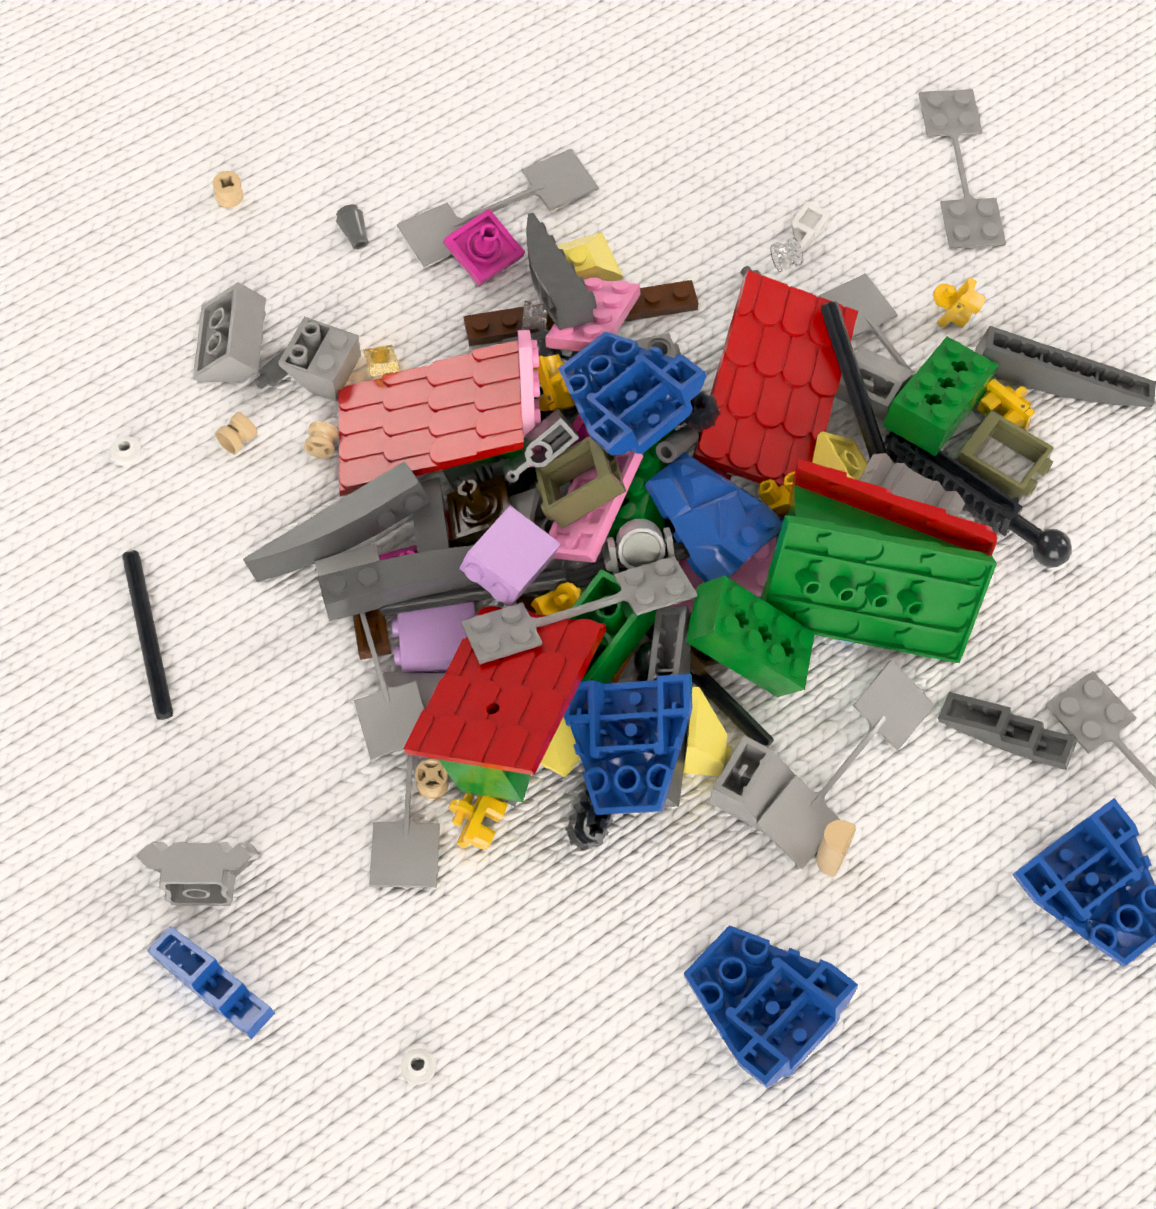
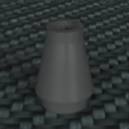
(352, 224)

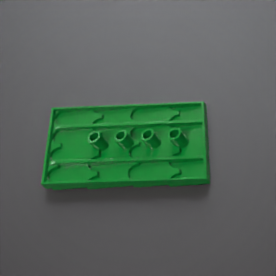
(877, 587)

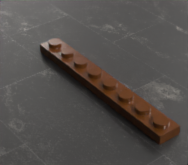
(652, 302)

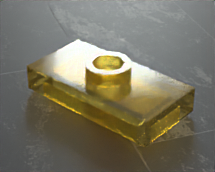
(381, 360)

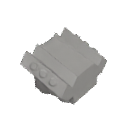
(909, 484)
(198, 870)

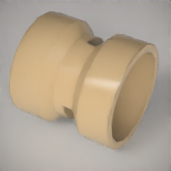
(236, 433)

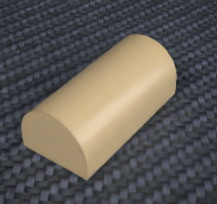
(834, 846)

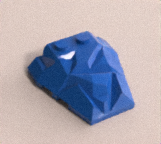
(630, 392)
(712, 517)
(630, 740)
(1098, 884)
(768, 1001)

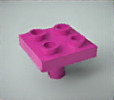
(484, 247)

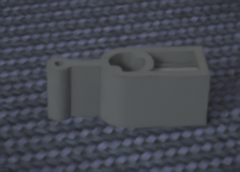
(554, 436)

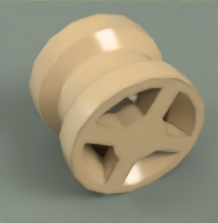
(228, 189)
(321, 439)
(430, 771)

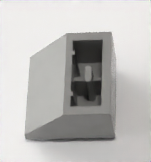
(321, 357)
(881, 378)
(750, 781)

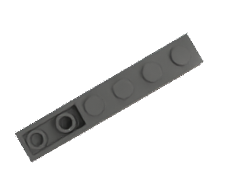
(556, 280)

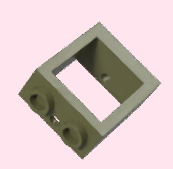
(1016, 439)
(589, 496)

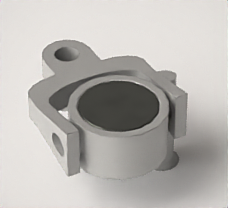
(637, 545)

